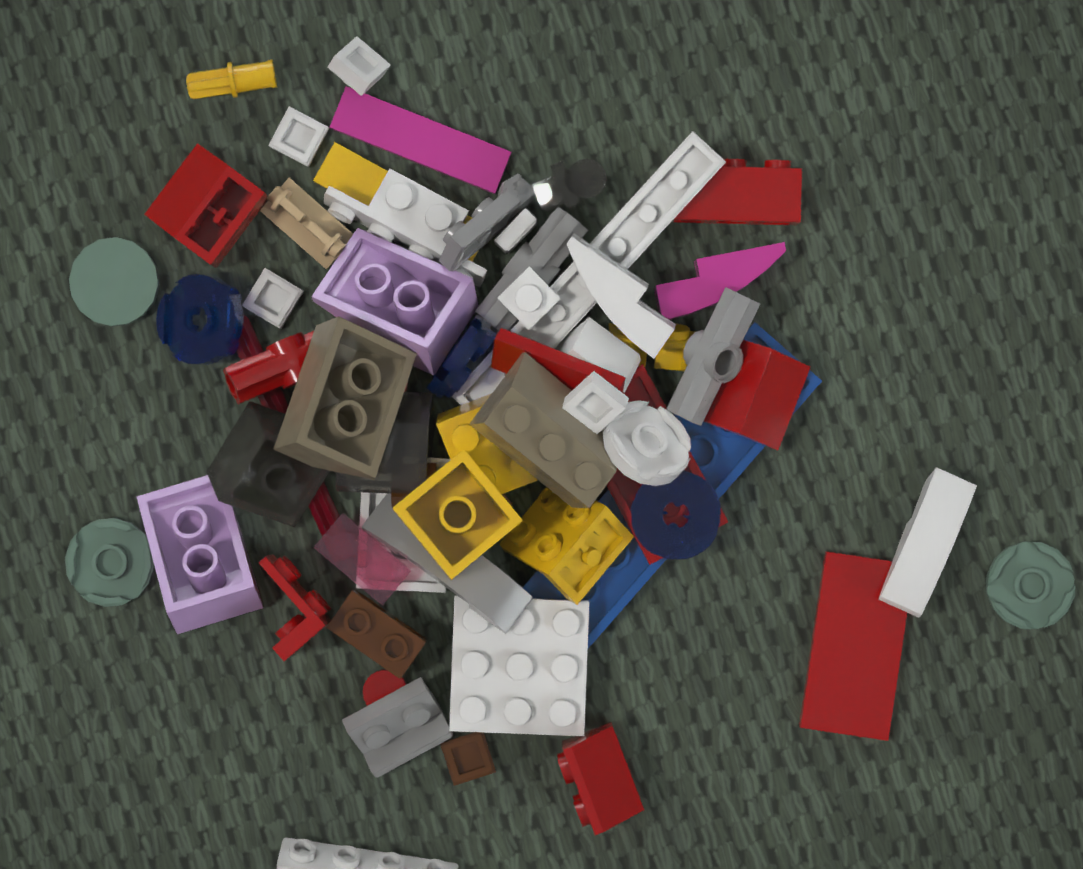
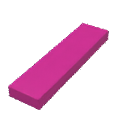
(420, 140)

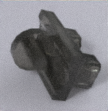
(568, 185)

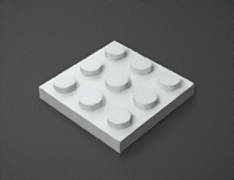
(523, 678)

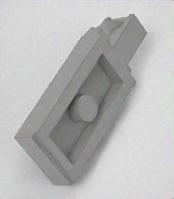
(486, 222)

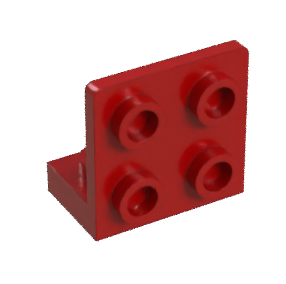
(311, 604)

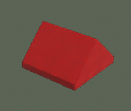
(760, 396)

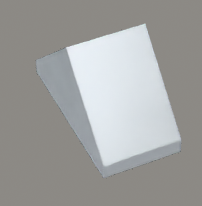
(600, 347)

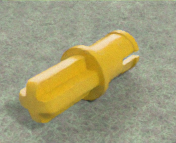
(231, 80)

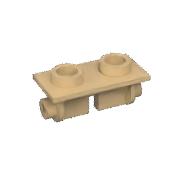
(306, 222)

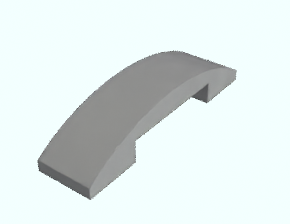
(480, 584)

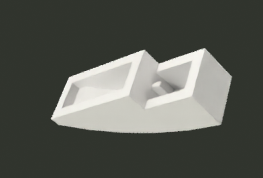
(619, 296)
(927, 542)

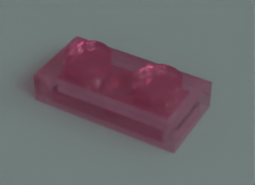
(362, 558)

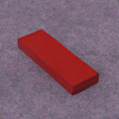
(566, 368)

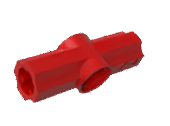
(268, 370)

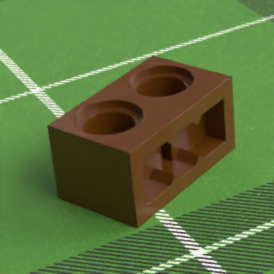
(377, 633)

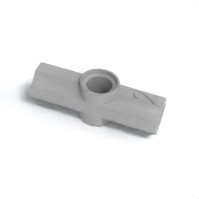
(542, 254)
(713, 356)

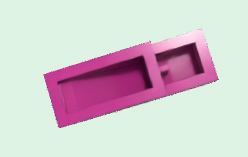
(713, 275)

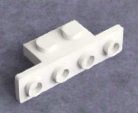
(407, 215)
(317, 855)

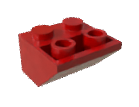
(206, 205)
(602, 778)

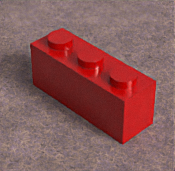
(748, 195)

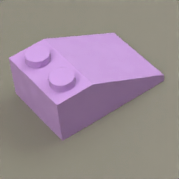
(399, 297)
(198, 555)

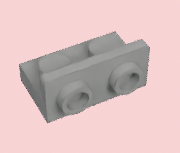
(398, 727)

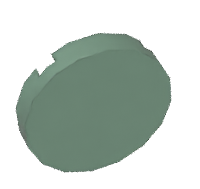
(114, 281)
(124, 557)
(1014, 580)

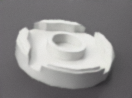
(647, 444)

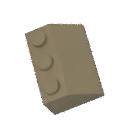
(345, 399)
(535, 431)

